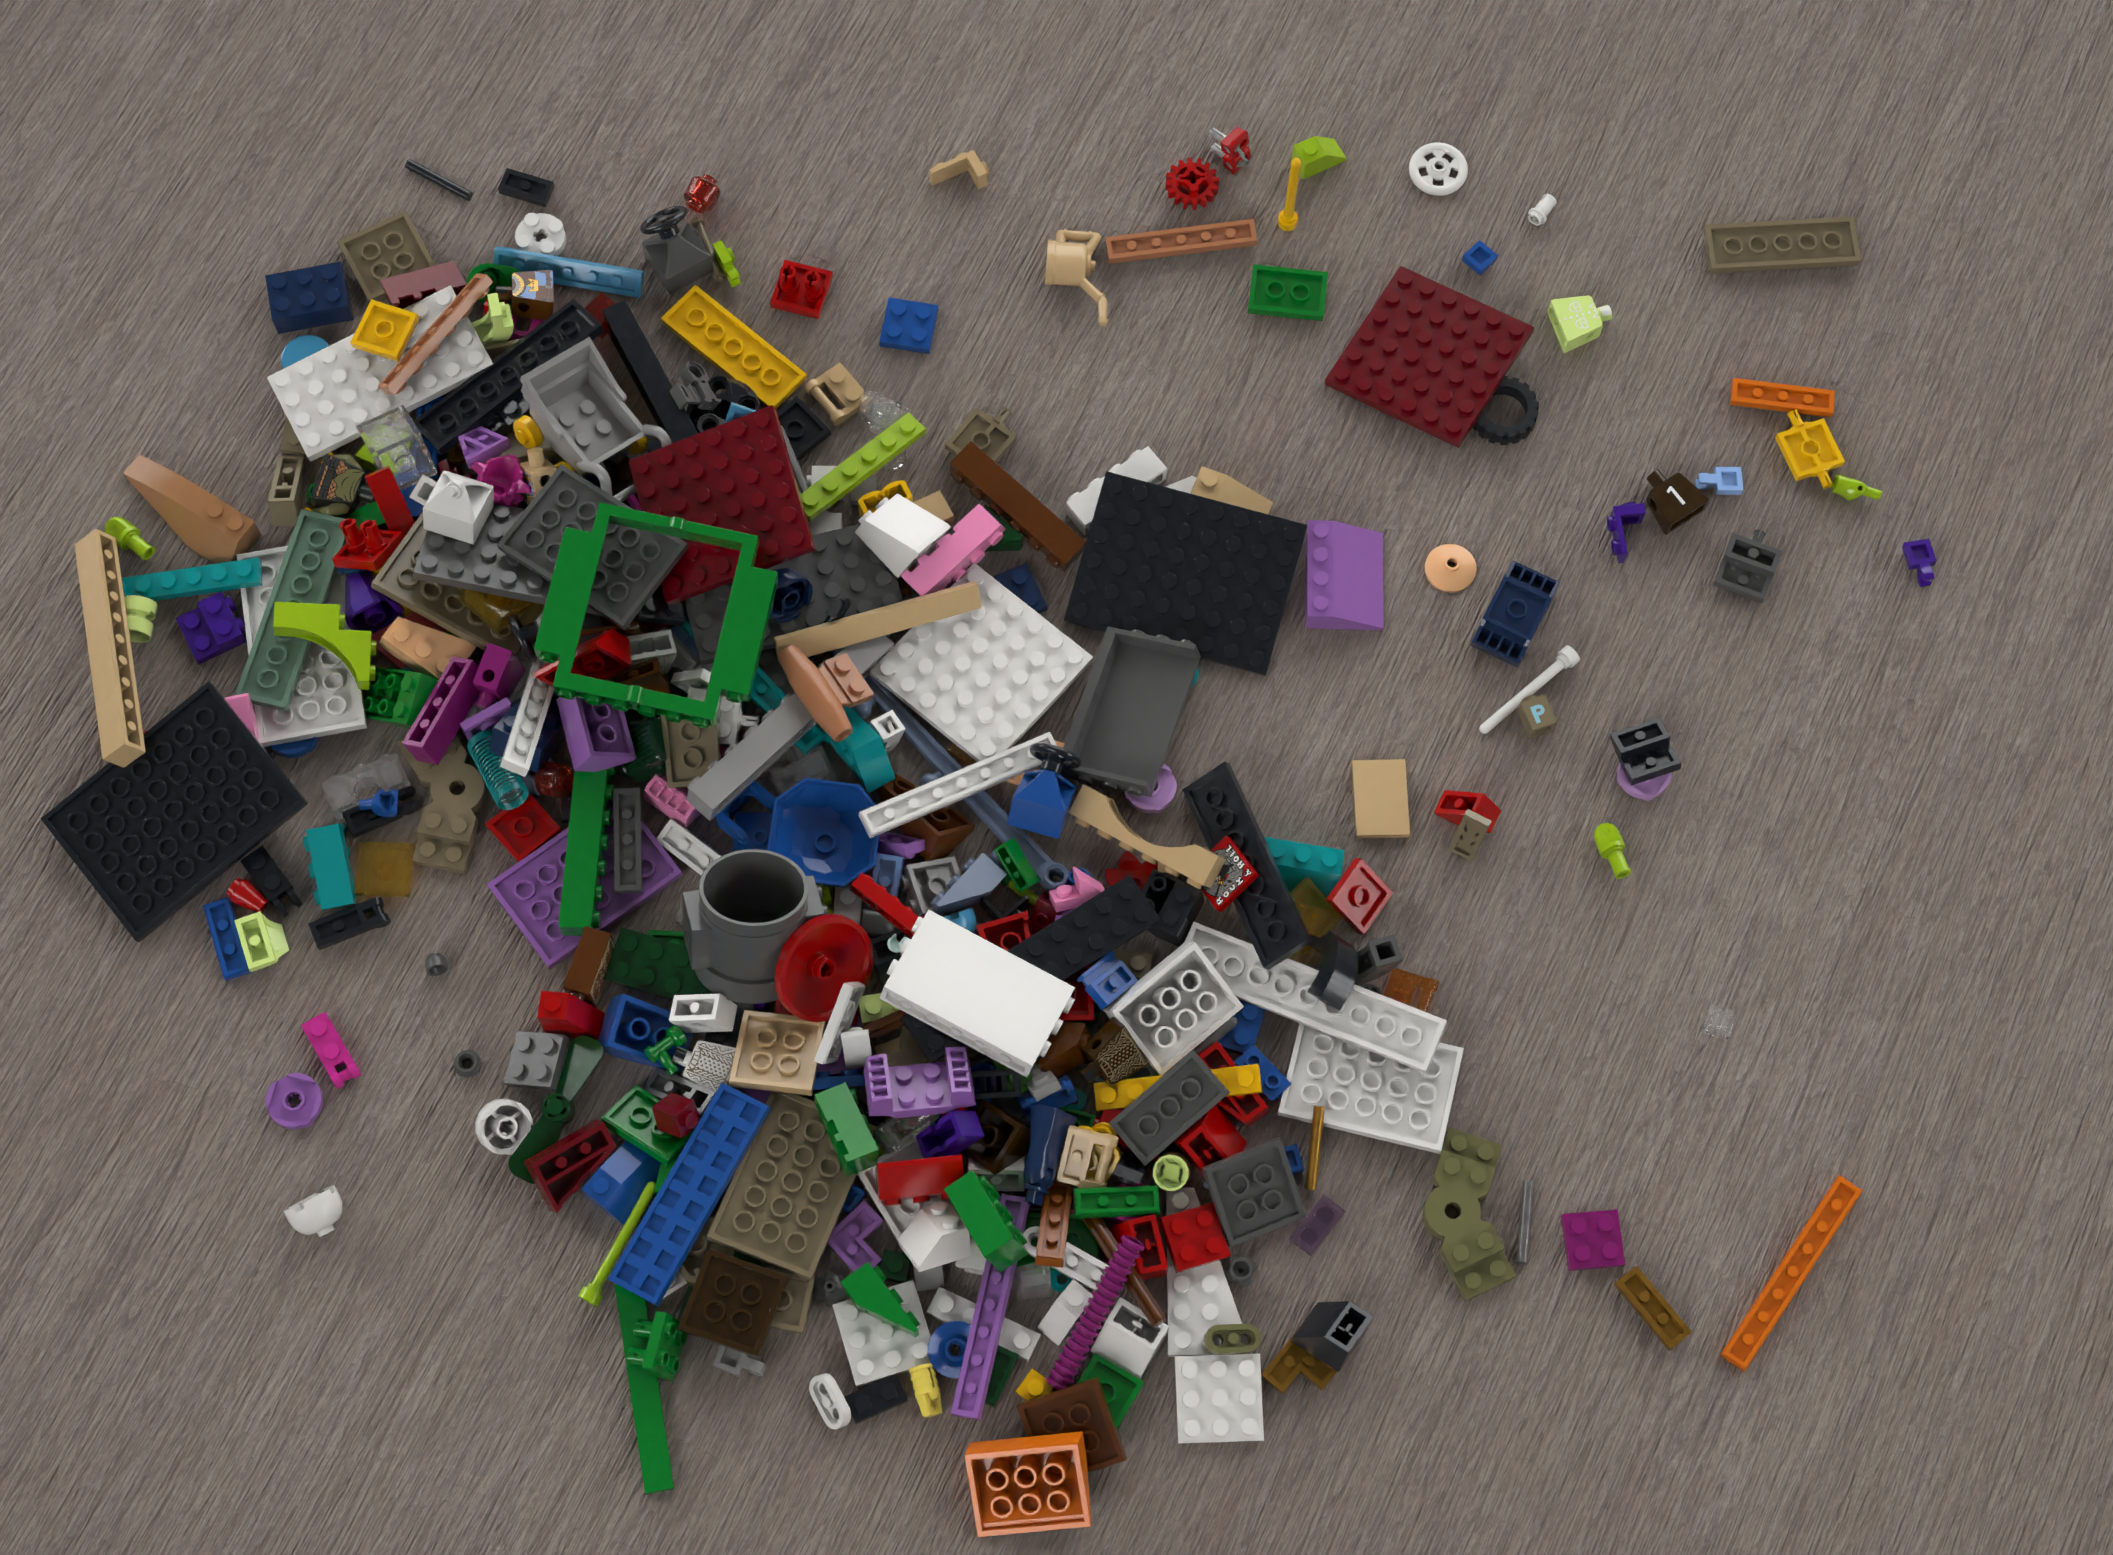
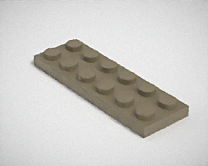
(1782, 245)

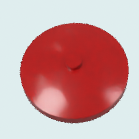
(817, 964)

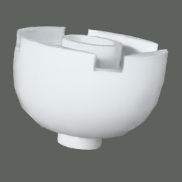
(503, 1125)
(316, 1212)

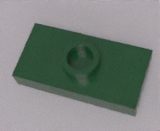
(1003, 1366)

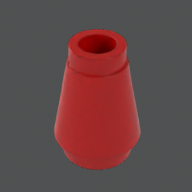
(246, 895)

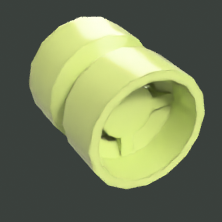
(140, 613)
(1172, 1171)

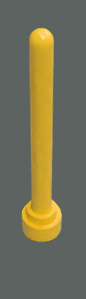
(1288, 217)

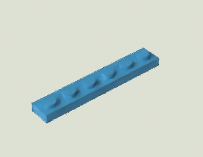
(575, 272)

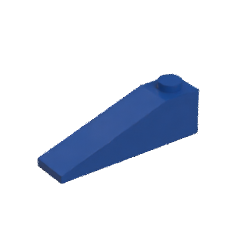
(621, 1181)

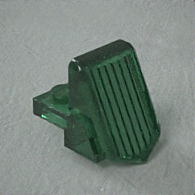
(649, 751)

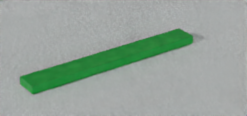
(645, 1400)

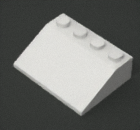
(1175, 1006)

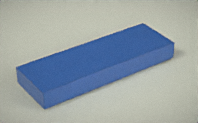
(225, 937)

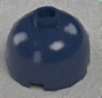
(791, 594)

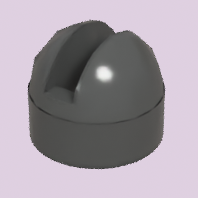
(435, 964)

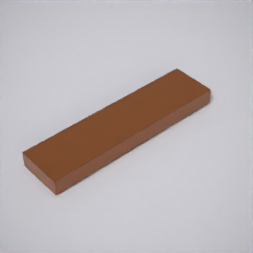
(1054, 1225)

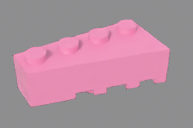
(955, 552)

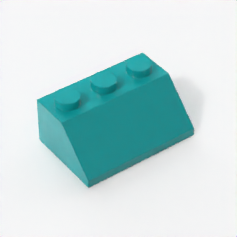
(1305, 860)

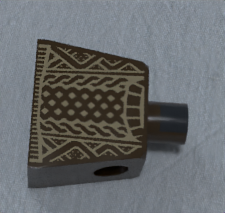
(1112, 1054)

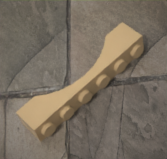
(1101, 812)

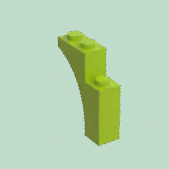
(326, 628)

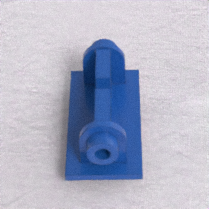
(1272, 1079)
(1057, 1100)

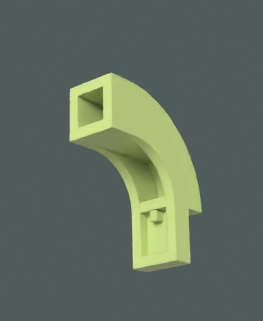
(496, 324)

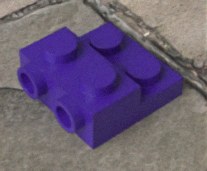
(212, 628)

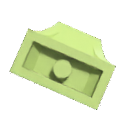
(261, 940)

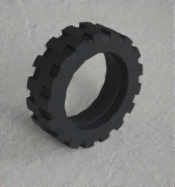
(1514, 433)

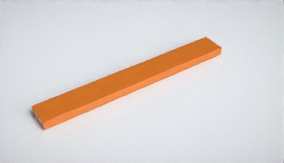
(1790, 1273)

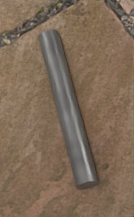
(1525, 1222)

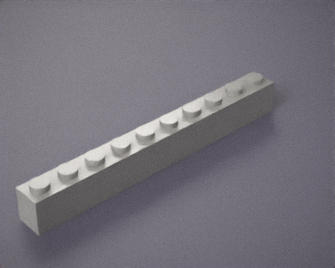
(769, 740)

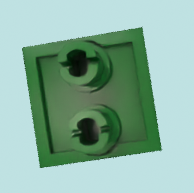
(663, 1346)

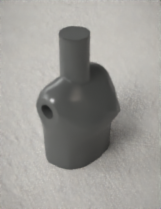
(875, 924)

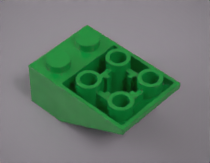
(397, 696)

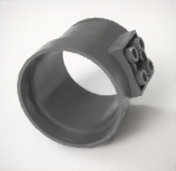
(738, 889)

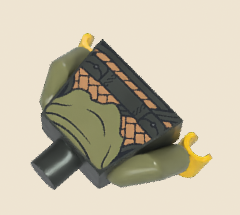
(339, 486)

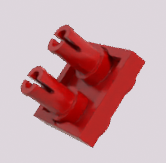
(801, 289)
(366, 547)

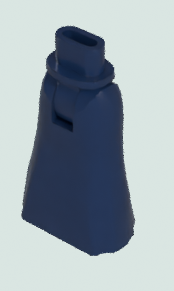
(1047, 1141)

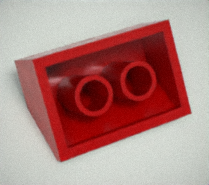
(595, 658)
(917, 1179)

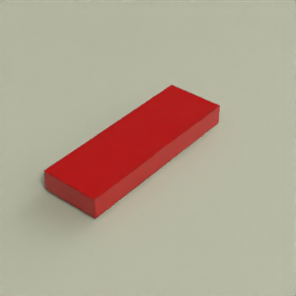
(390, 500)

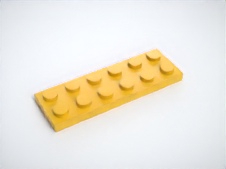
(733, 347)

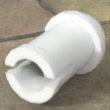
(1538, 214)

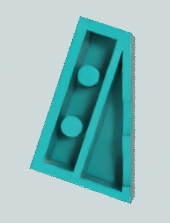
(863, 753)

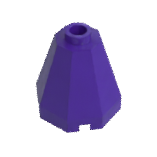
(366, 607)

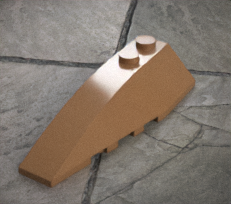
(193, 513)

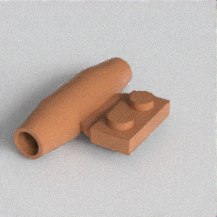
(826, 689)

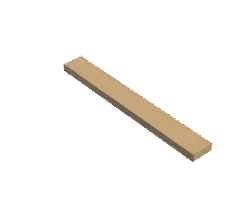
(882, 620)

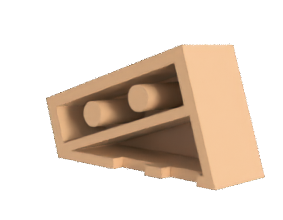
(423, 647)

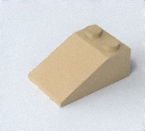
(1227, 490)

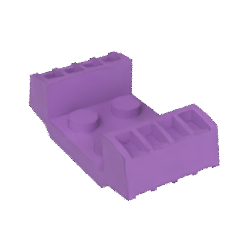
(919, 1087)

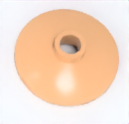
(1450, 578)

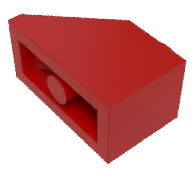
(1455, 803)

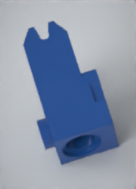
(724, 817)

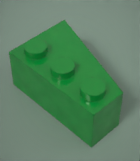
(847, 1129)

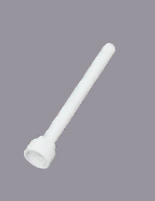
(1566, 658)

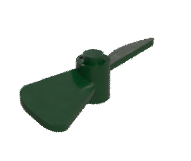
(579, 1064)

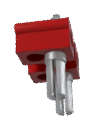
(1232, 149)

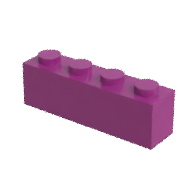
(443, 712)

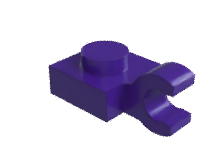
(1920, 556)

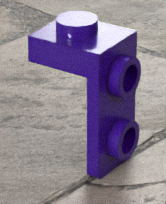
(1621, 515)

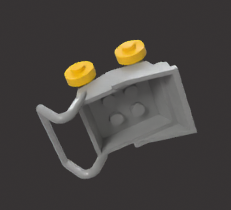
(582, 414)

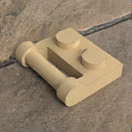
(842, 387)
(1077, 1157)

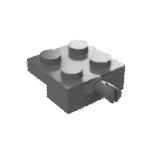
(1747, 566)

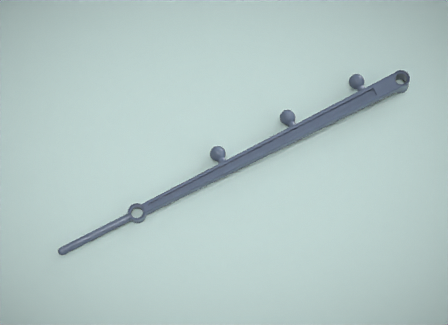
(980, 803)

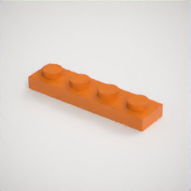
(1782, 397)

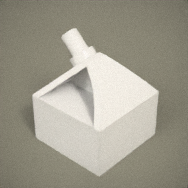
(458, 507)

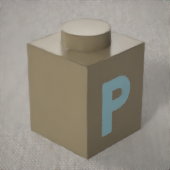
(1536, 716)

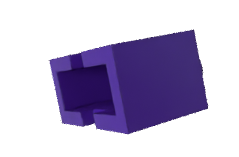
(950, 1135)

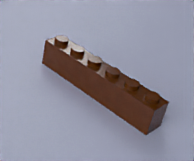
(1017, 506)

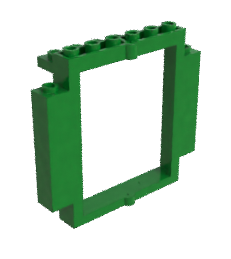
(739, 639)

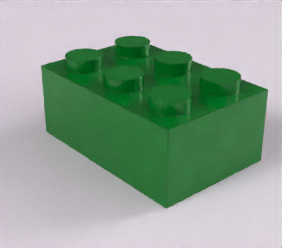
(987, 1220)

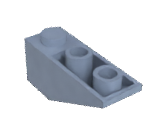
(977, 882)

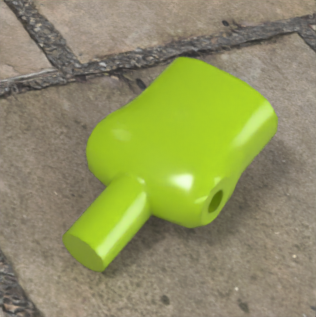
(1852, 488)

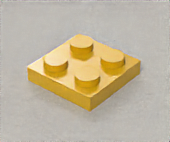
(385, 330)

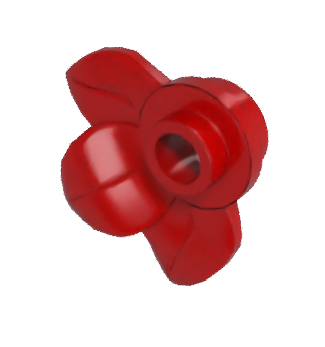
(1127, 866)

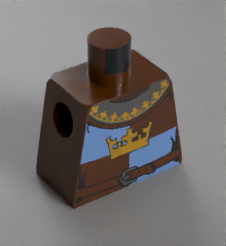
(529, 294)

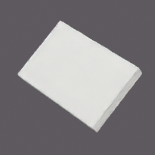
(839, 1022)

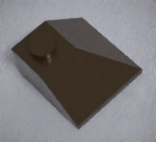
(1004, 1138)

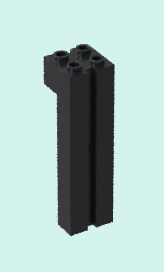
(646, 374)

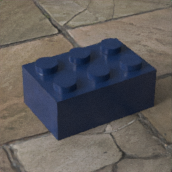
(309, 297)
(550, 738)

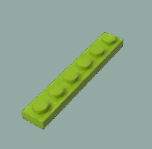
(861, 465)

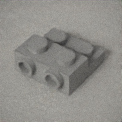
(925, 880)

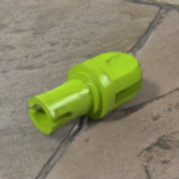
(129, 537)
(1612, 848)

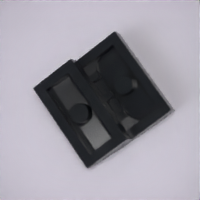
(1645, 751)

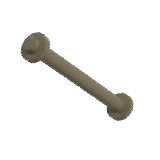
(698, 223)

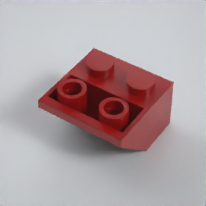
(1210, 1140)
(1152, 1259)

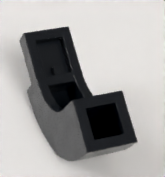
(1337, 970)

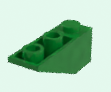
(873, 1297)

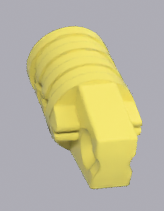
(926, 1389)

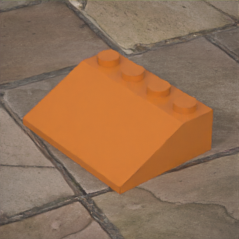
(1029, 1484)

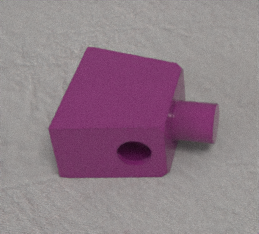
(497, 675)

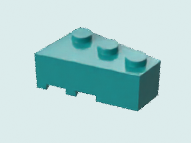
(330, 866)

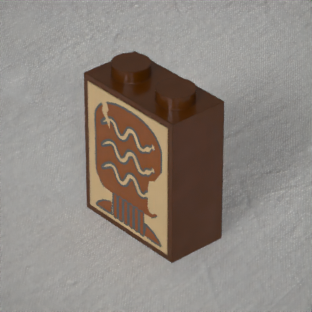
(590, 966)

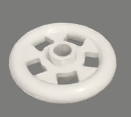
(1425, 183)

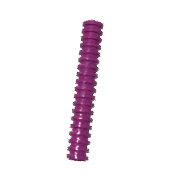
(1095, 1313)

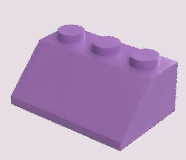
(595, 735)

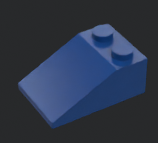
(634, 1026)

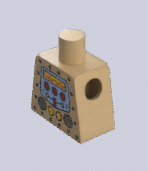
(536, 472)

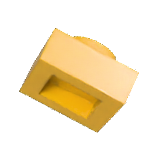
(1033, 1386)

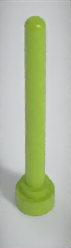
(593, 1290)

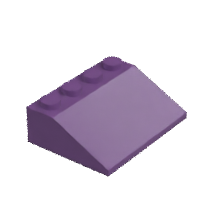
(1343, 577)

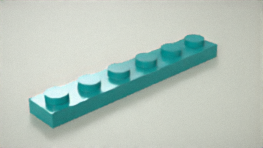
(195, 580)

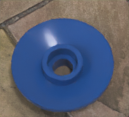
(939, 1347)

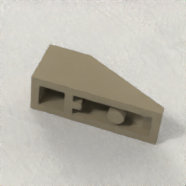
(287, 490)

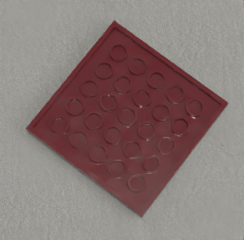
(1429, 356)
(727, 480)

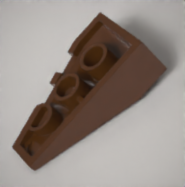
(940, 829)

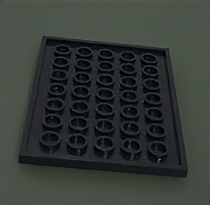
(1186, 571)
(175, 813)

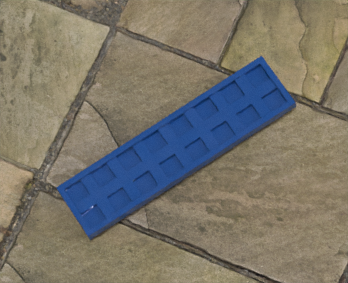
(689, 1194)

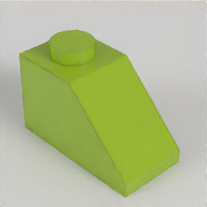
(1317, 155)

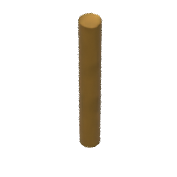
(1314, 1148)

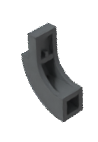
(1376, 959)

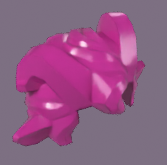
(505, 477)

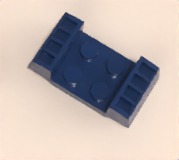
(1515, 613)

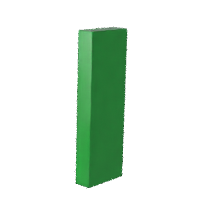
(1116, 1201)

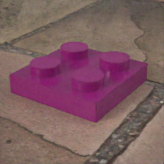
(1593, 1240)

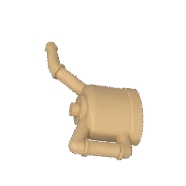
(1071, 263)

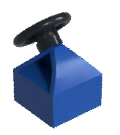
(1043, 794)

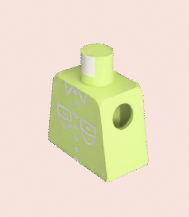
(1577, 320)

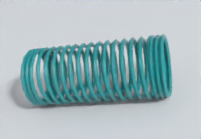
(478, 756)

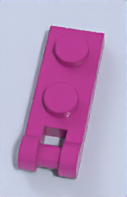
(330, 1049)

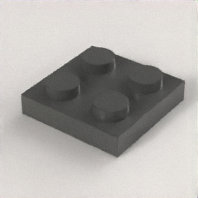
(536, 1060)

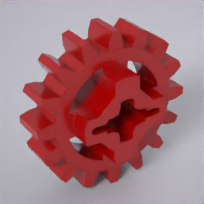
(1192, 183)

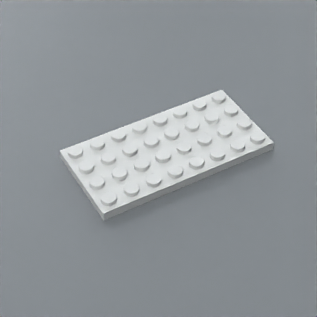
(339, 389)
(326, 691)

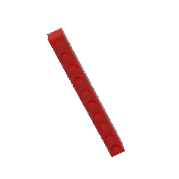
(884, 903)

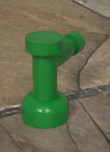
(658, 1052)

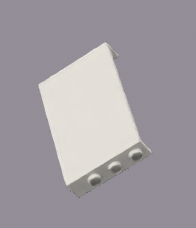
(977, 993)

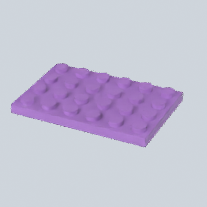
(534, 891)

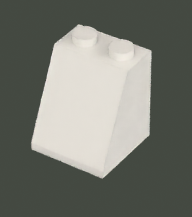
(900, 532)

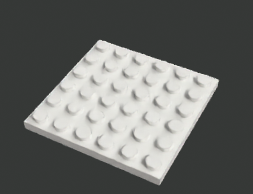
(983, 671)

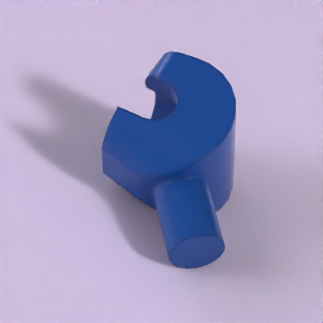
(382, 803)

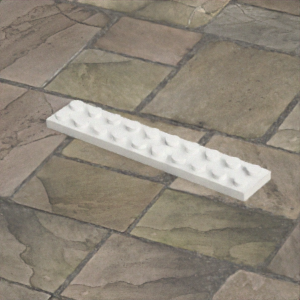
(1364, 1019)

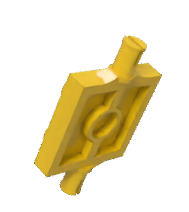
(1809, 449)

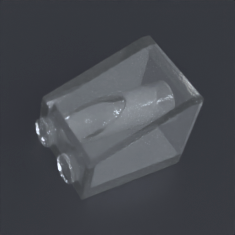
(397, 443)

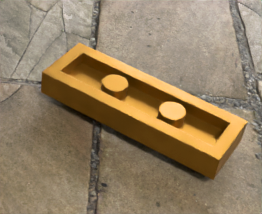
(1652, 1308)

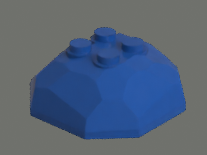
(822, 832)

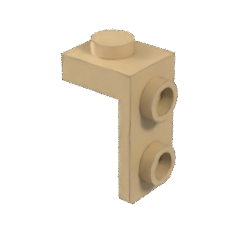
(961, 163)

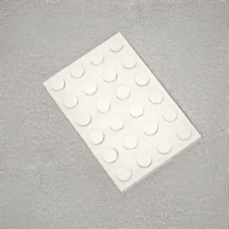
(1369, 1091)

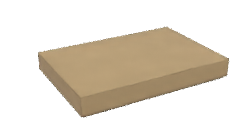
(1380, 798)

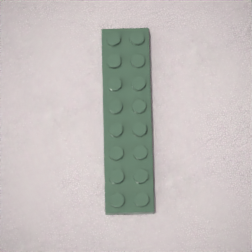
(302, 578)

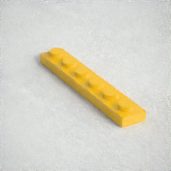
(1237, 1079)

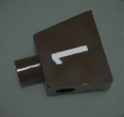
(1674, 500)

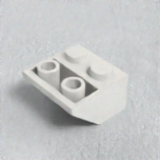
(1129, 1338)

